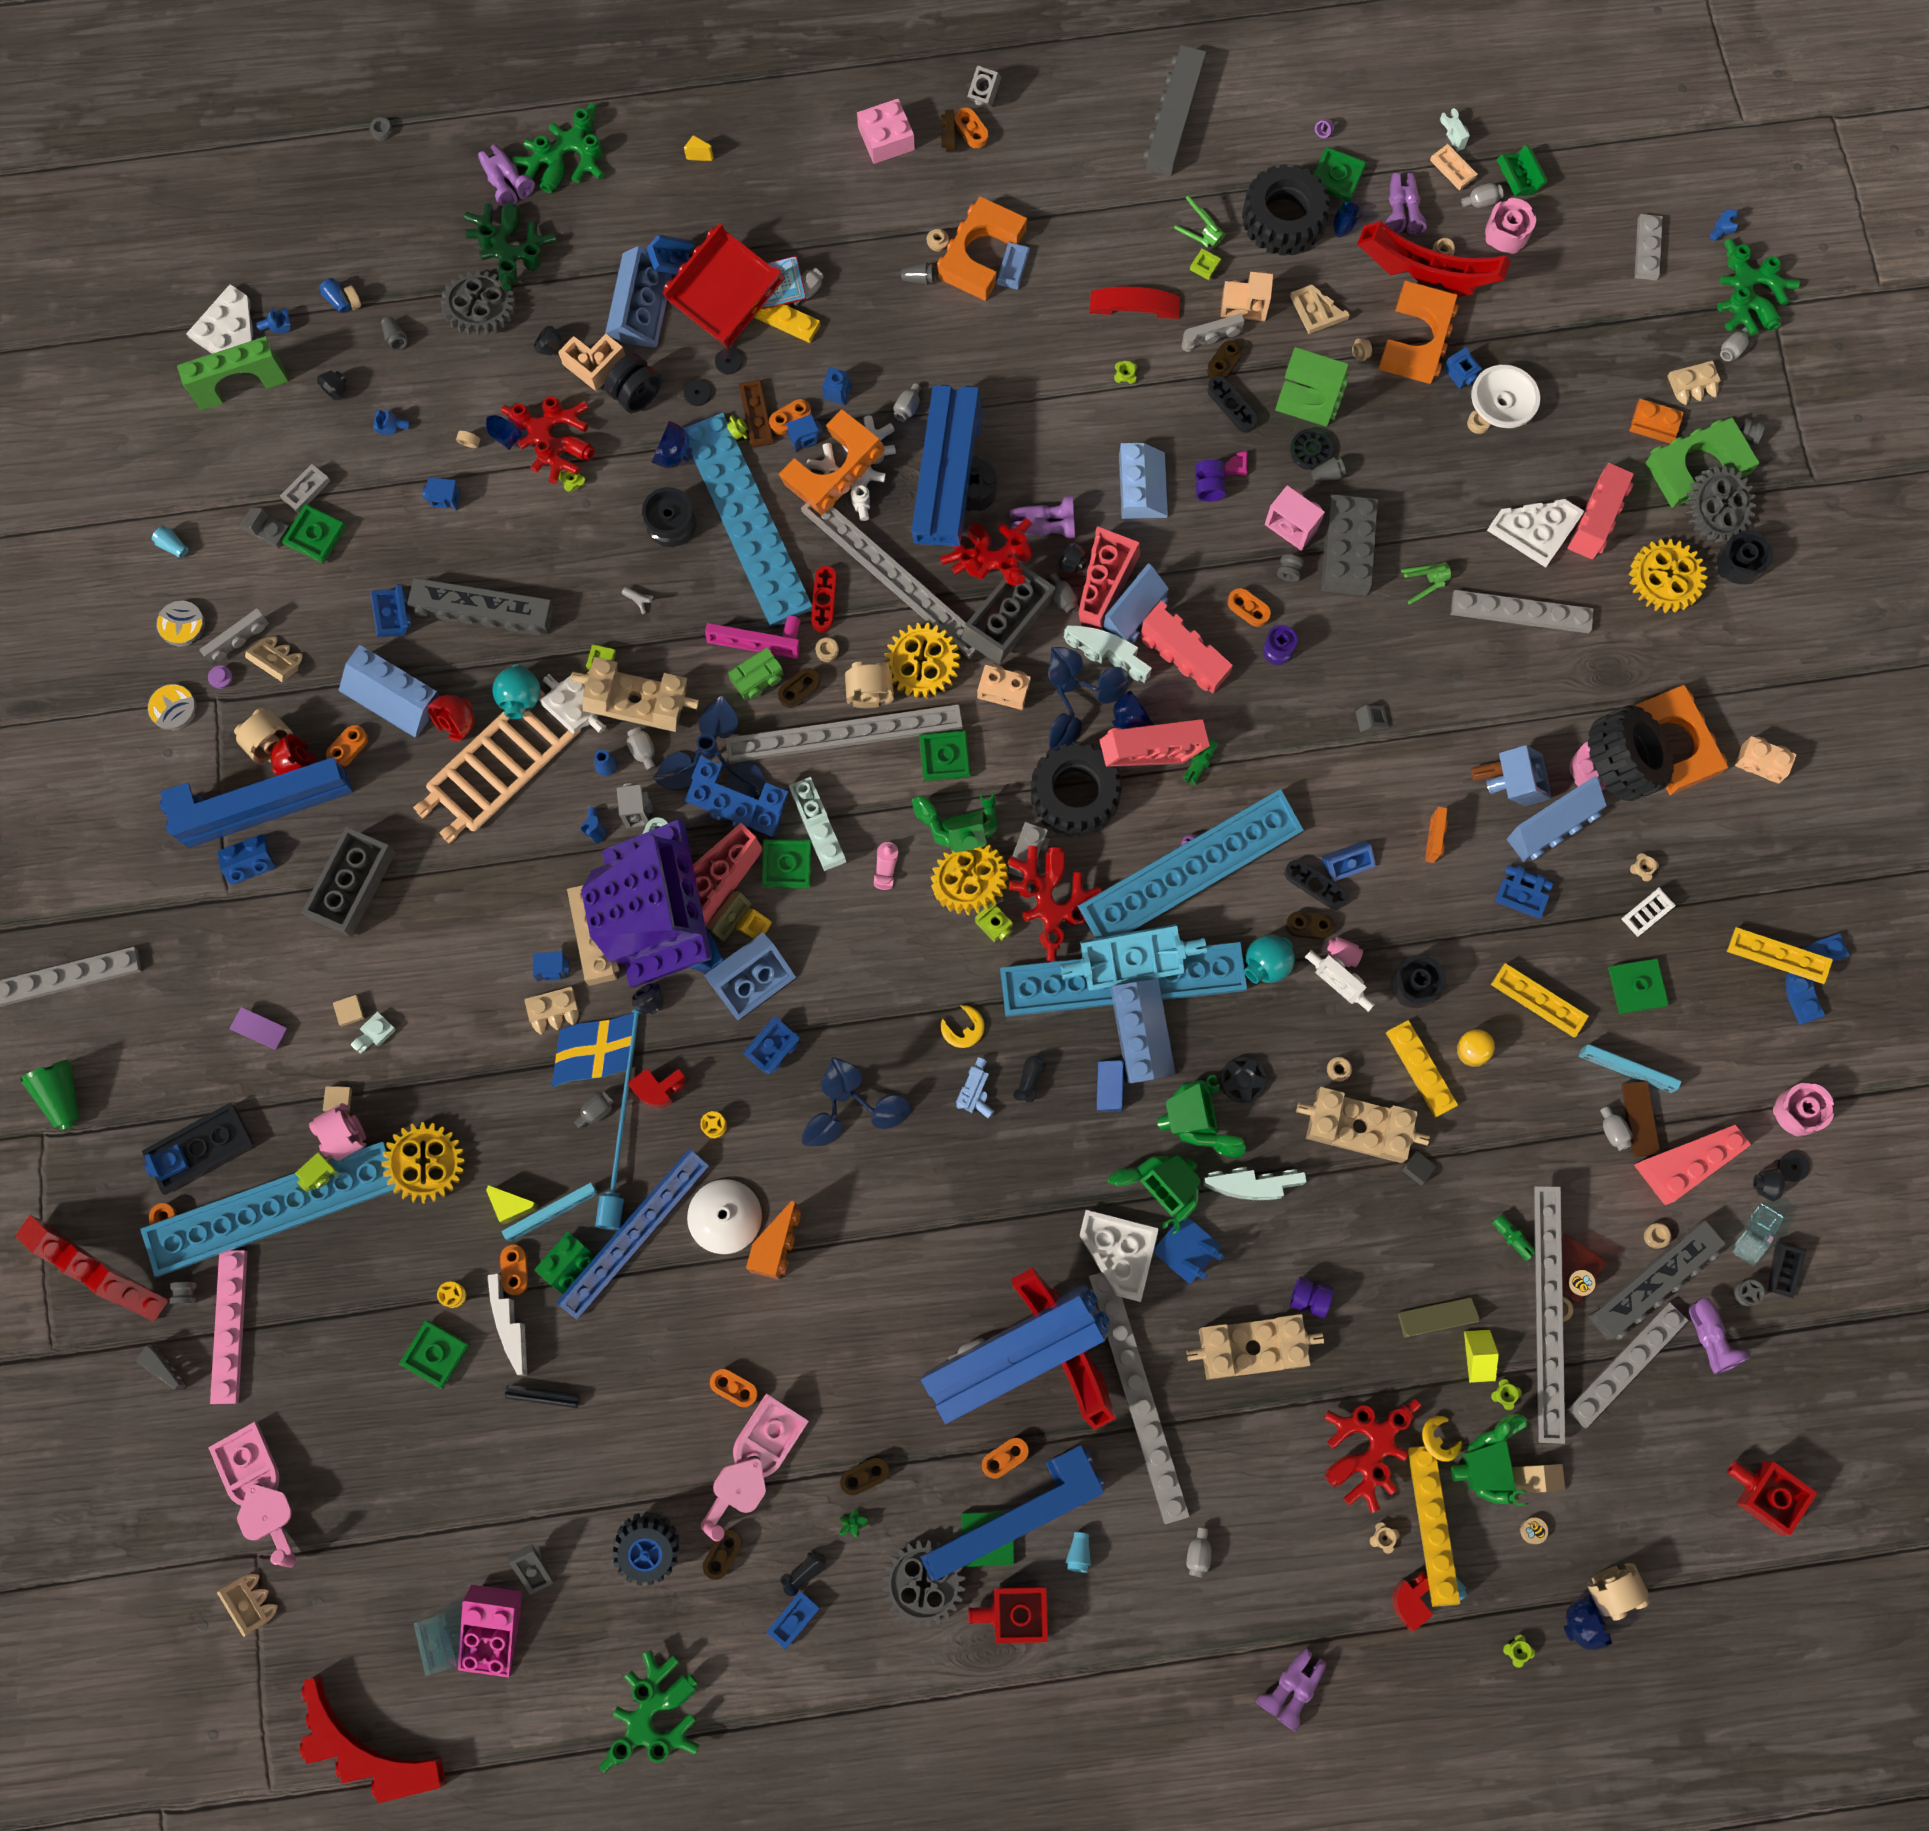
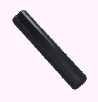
(542, 1396)

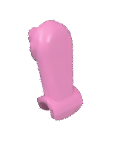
(886, 860)

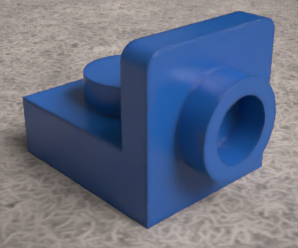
(166, 1163)

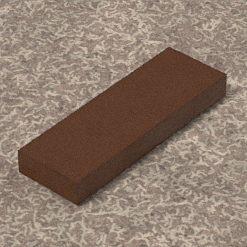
(756, 413)
(1640, 1119)

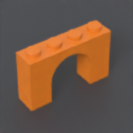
(983, 220)
(1434, 308)
(824, 490)
(1706, 760)

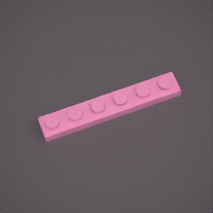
(228, 1328)

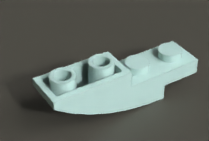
(1101, 644)
(817, 824)
(1245, 1186)

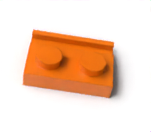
(1656, 421)
(1437, 829)

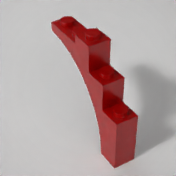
(1427, 266)
(80, 1265)
(1080, 1370)
(330, 1739)

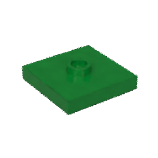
(1339, 173)
(314, 533)
(944, 756)
(786, 864)
(1638, 986)
(434, 1354)
(1000, 1557)

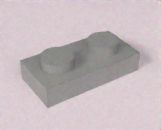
(305, 488)

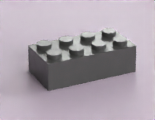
(1349, 545)
(1007, 615)
(348, 882)

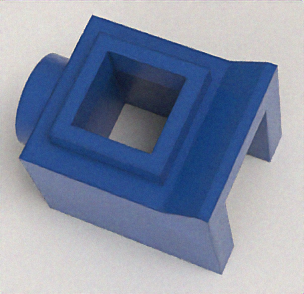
(1456, 371)
(836, 386)
(804, 432)
(441, 493)
(550, 966)

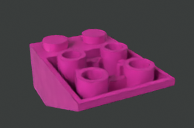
(489, 1630)

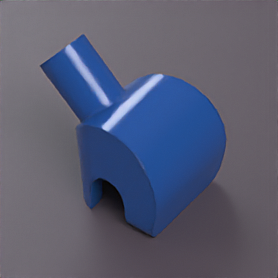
(1724, 224)
(276, 321)
(387, 422)
(593, 827)

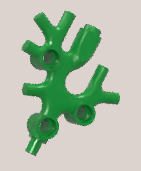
(573, 139)
(1744, 297)
(639, 1722)

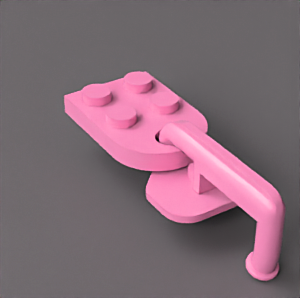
(769, 1437)
(243, 1466)

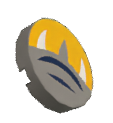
(180, 623)
(172, 707)

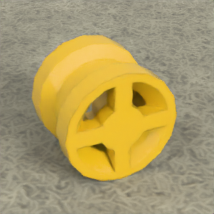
(710, 1121)
(447, 1292)

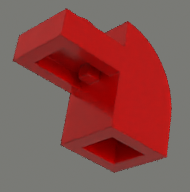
(655, 1093)
(1408, 1603)

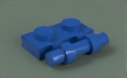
(1522, 898)

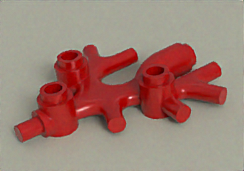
(549, 447)
(981, 560)
(1041, 887)
(1381, 1445)

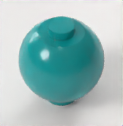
(516, 691)
(1269, 959)

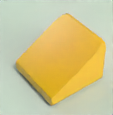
(698, 150)
(753, 924)

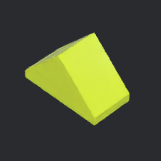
(509, 1206)
(1481, 1356)

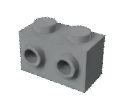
(634, 805)
(1030, 836)

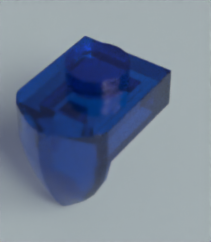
(1346, 218)
(502, 431)

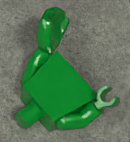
(961, 831)
(1194, 1120)
(1169, 1181)
(1489, 1465)

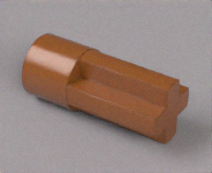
(1486, 771)

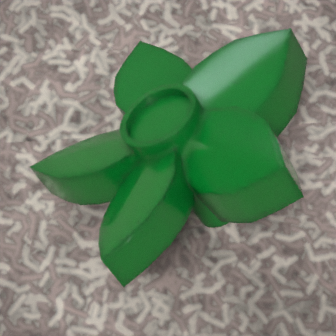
(852, 1524)

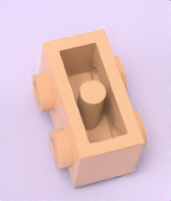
(1003, 686)
(1765, 759)

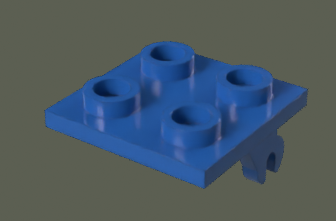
(1188, 1250)

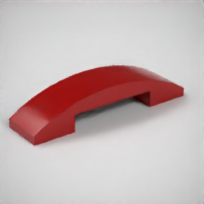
(1135, 300)

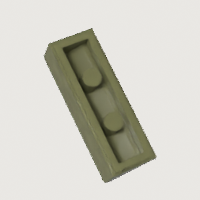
(1438, 1317)

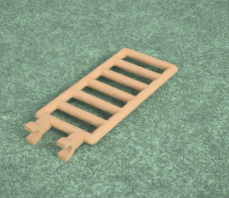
(463, 819)

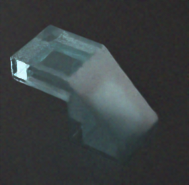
(1758, 1234)

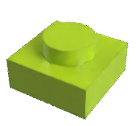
(1205, 264)
(600, 652)

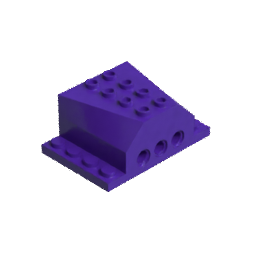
(647, 906)

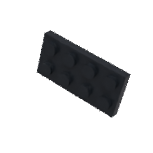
(205, 1145)

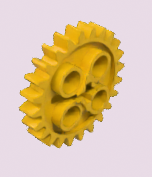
(1662, 593)
(943, 662)
(969, 879)
(400, 1163)

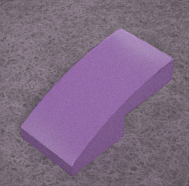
(258, 1028)

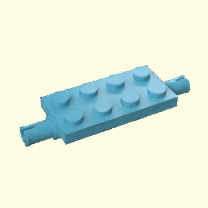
(1132, 957)

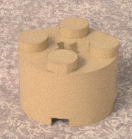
(869, 684)
(260, 734)
(1618, 1591)

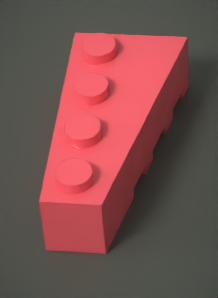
(1601, 511)
(1107, 575)
(1184, 649)
(1154, 744)
(723, 868)
(1686, 1166)

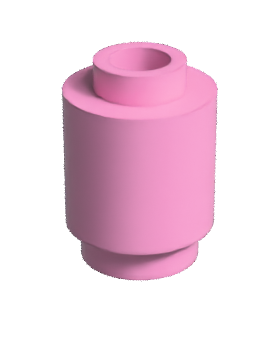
(1345, 951)

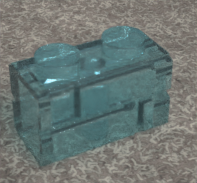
(435, 1644)

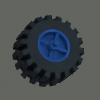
(646, 1548)

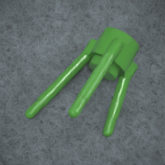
(1212, 233)
(1436, 573)

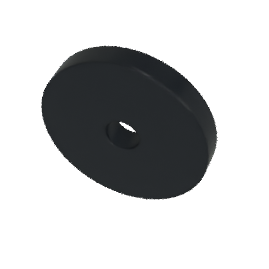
(728, 354)
(694, 386)
(1800, 1163)

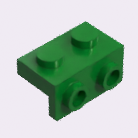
(1522, 172)
(565, 1263)

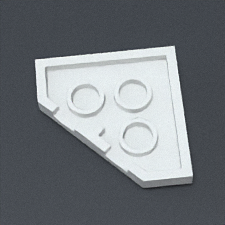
(224, 323)
(1537, 528)
(1120, 1251)

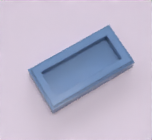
(1013, 265)

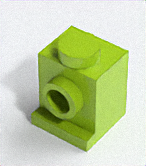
(997, 932)
(315, 1173)

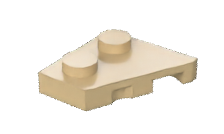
(1316, 309)

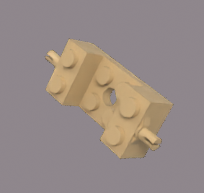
(609, 691)
(1387, 1131)
(1281, 1344)

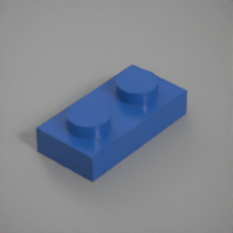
(793, 1620)

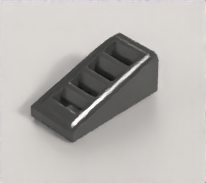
(156, 1363)

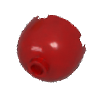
(453, 715)
(290, 755)

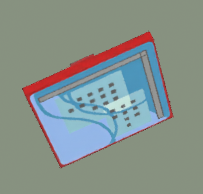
(792, 287)

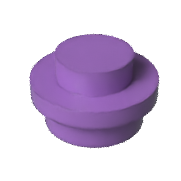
(220, 677)

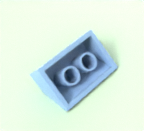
(1142, 481)

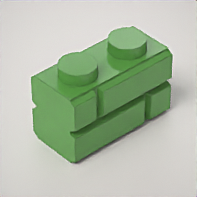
(756, 674)

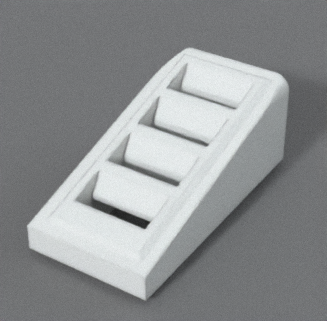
(1662, 898)

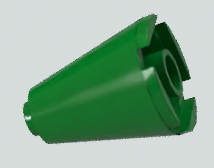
(54, 1093)

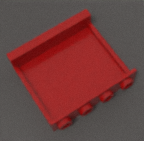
(722, 286)

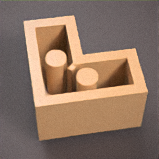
(1248, 298)
(594, 363)

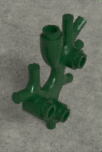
(495, 244)

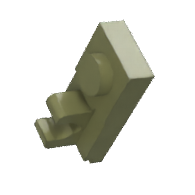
(729, 915)

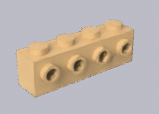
(594, 963)

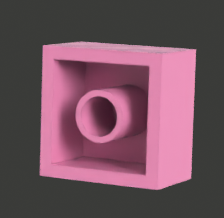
(885, 131)
(1294, 517)

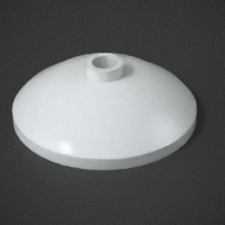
(1506, 386)
(734, 1231)

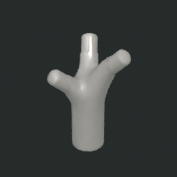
(637, 597)

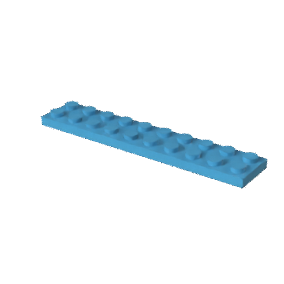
(747, 521)
(1191, 867)
(1042, 989)
(263, 1212)

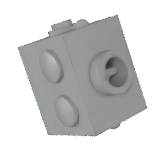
(981, 79)

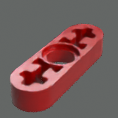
(819, 590)

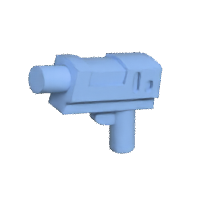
(971, 1094)

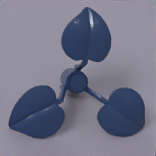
(1063, 667)
(719, 721)
(839, 1085)

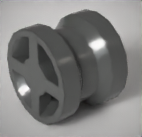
(1752, 431)
(1290, 568)
(1754, 1291)
(183, 1293)

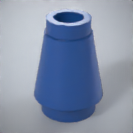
(334, 294)
(605, 763)

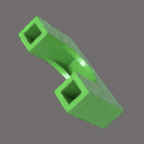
(253, 357)
(1319, 372)
(1721, 439)

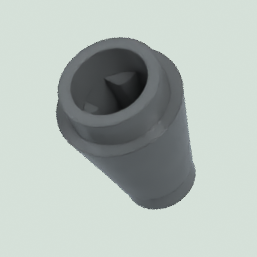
(920, 273)
(394, 336)
(1329, 470)

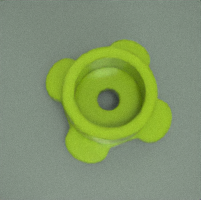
(1128, 367)
(737, 428)
(574, 484)
(1507, 1402)
(1526, 1651)

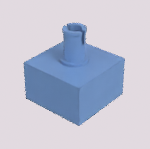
(1522, 776)

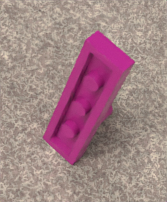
(782, 646)

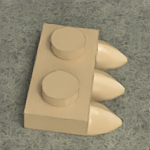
(1695, 380)
(274, 659)
(552, 1007)
(245, 1604)

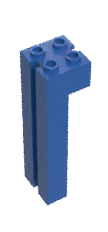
(946, 465)
(201, 820)
(1017, 1354)
(1074, 1487)

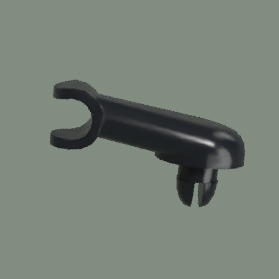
(1031, 1069)
(812, 1566)

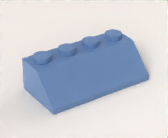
(637, 300)
(387, 691)
(1558, 820)
(1142, 1030)

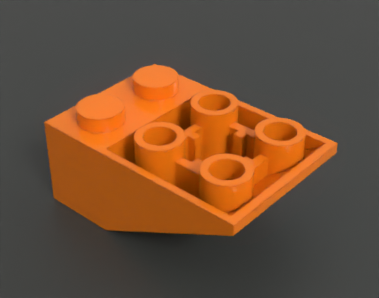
(771, 1247)

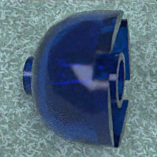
(672, 447)
(1130, 713)
(1586, 1625)

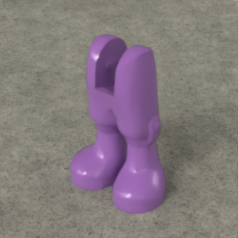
(498, 169)
(1407, 196)
(1041, 513)
(1713, 1338)
(1293, 1679)

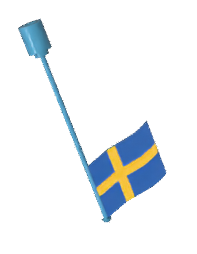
(596, 1052)

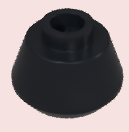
(548, 341)
(332, 384)
(1073, 559)
(648, 999)
(1770, 1183)

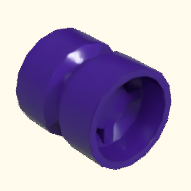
(1210, 480)
(1280, 645)
(1311, 1297)

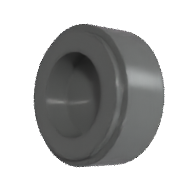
(381, 129)

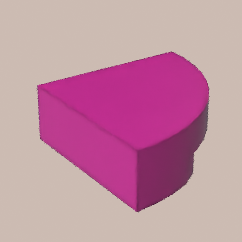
(1237, 464)

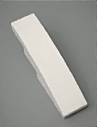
(510, 1333)

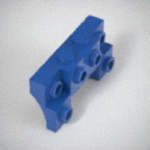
(727, 803)

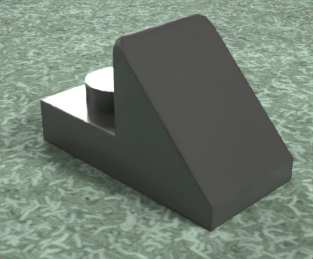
(264, 527)
(531, 1568)

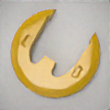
(971, 1037)
(1433, 1444)

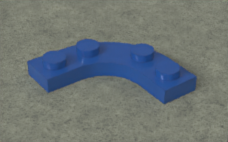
(1801, 990)

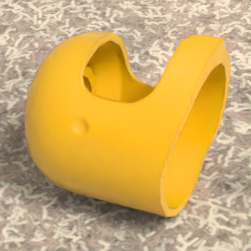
(1475, 1047)

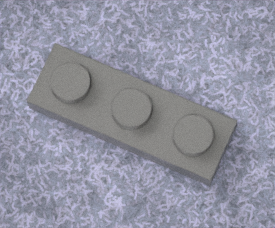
(1648, 247)
(234, 636)

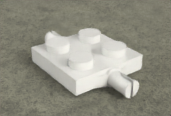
(566, 705)
(1347, 984)

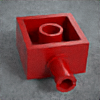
(1773, 1495)
(1016, 1614)

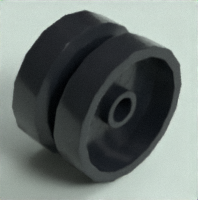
(633, 383)
(669, 516)

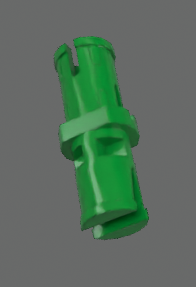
(1200, 762)
(1514, 1236)

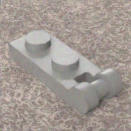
(1212, 331)

